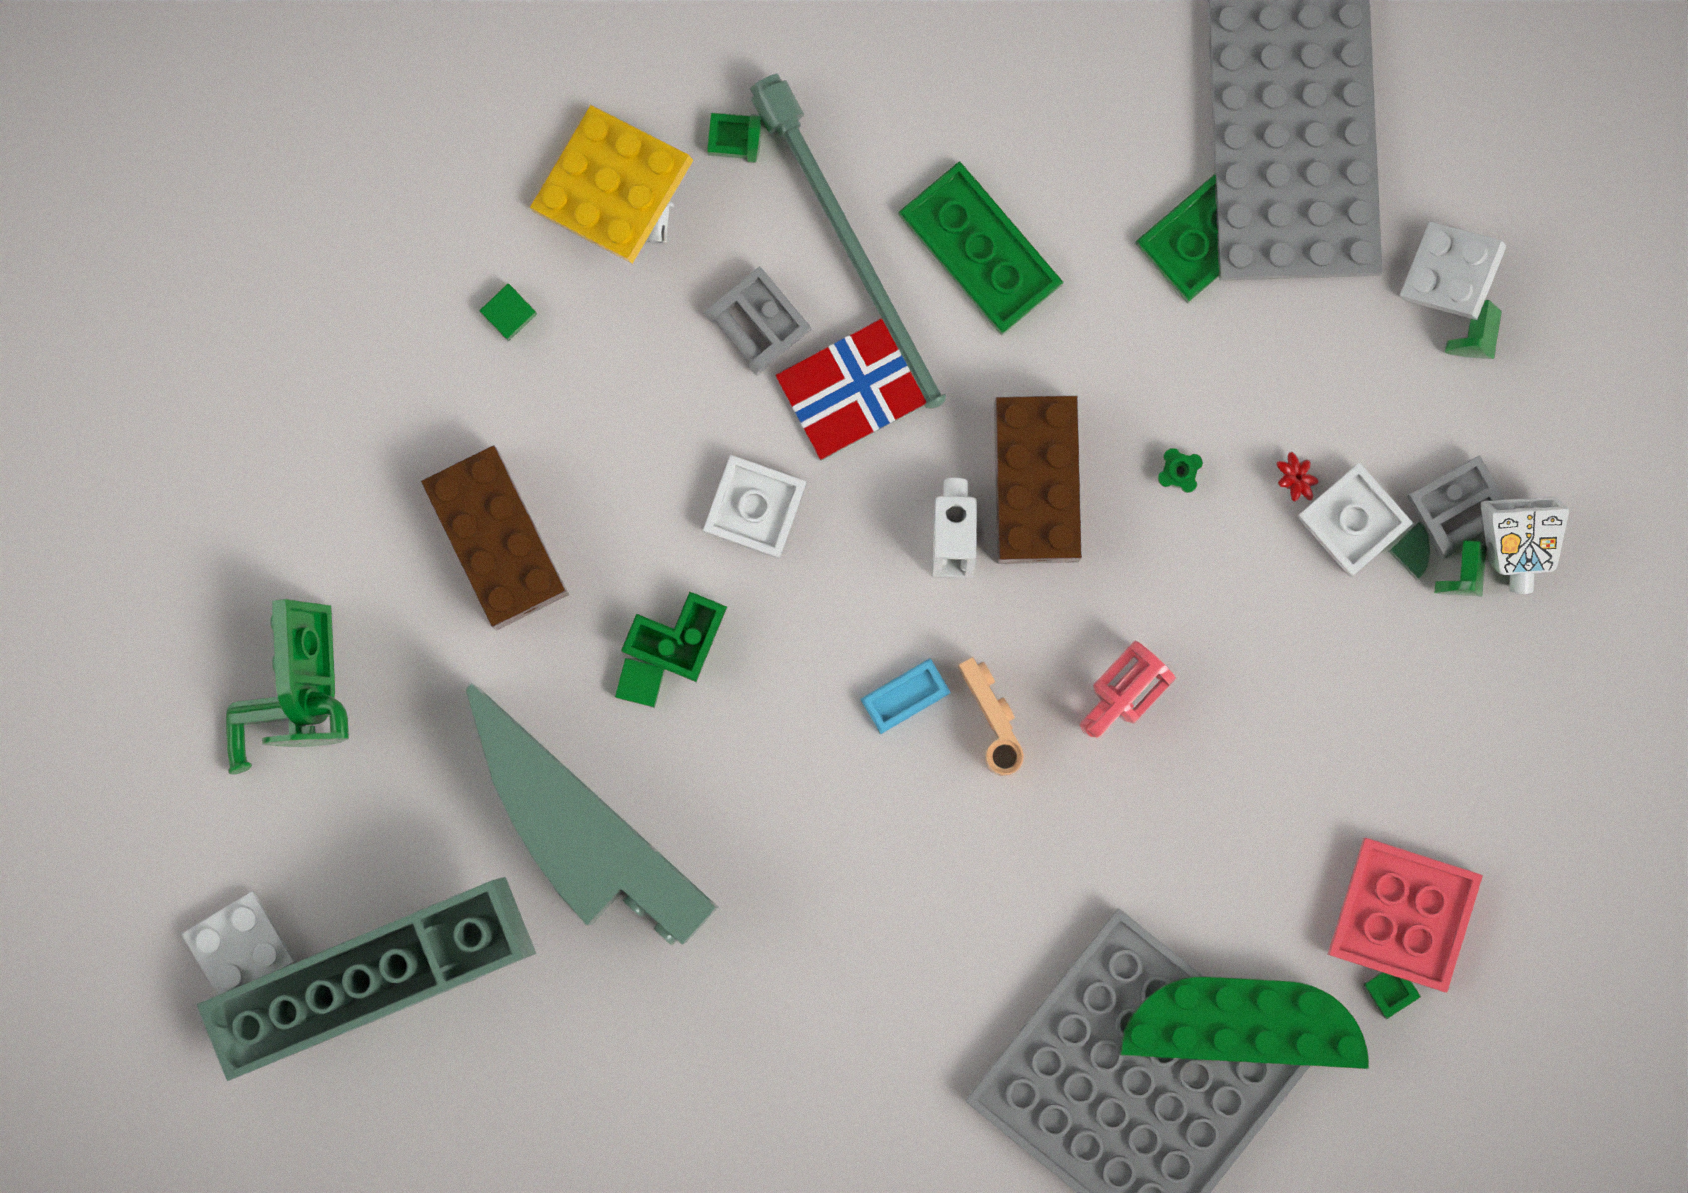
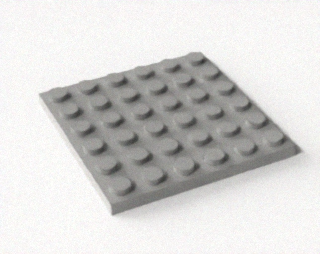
(1115, 1117)

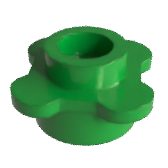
(1169, 475)

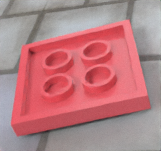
(1405, 915)

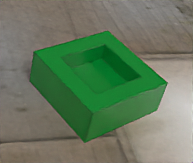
(508, 312)
(639, 683)
(1391, 993)

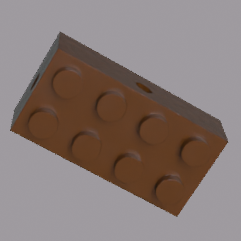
(1037, 479)
(494, 537)

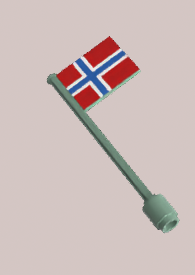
(876, 370)

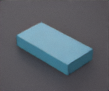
(905, 696)

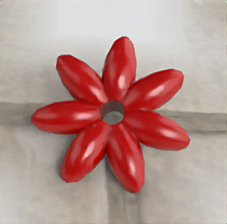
(1296, 477)

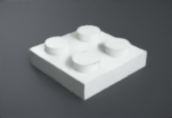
(1453, 270)
(755, 506)
(1355, 520)
(238, 945)

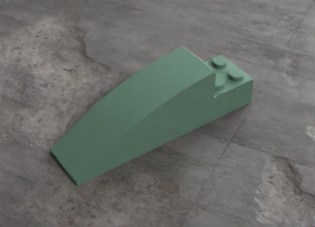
(578, 837)
(366, 978)

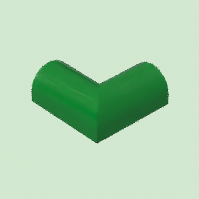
(681, 648)

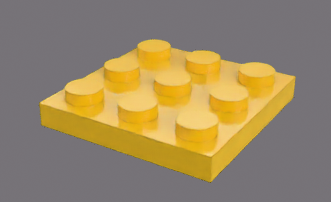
(611, 184)

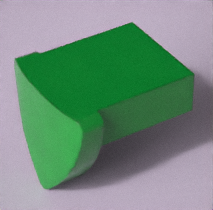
(735, 136)
(1481, 335)
(1471, 572)

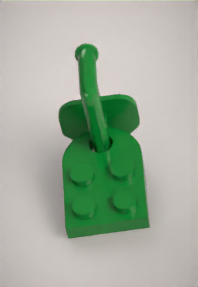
(303, 685)

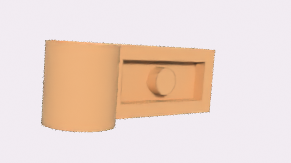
(995, 711)

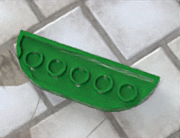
(1246, 1024)

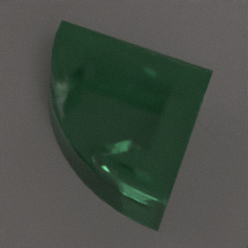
(1413, 551)

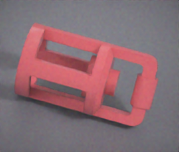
(1118, 699)

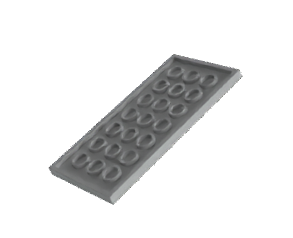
(1294, 139)

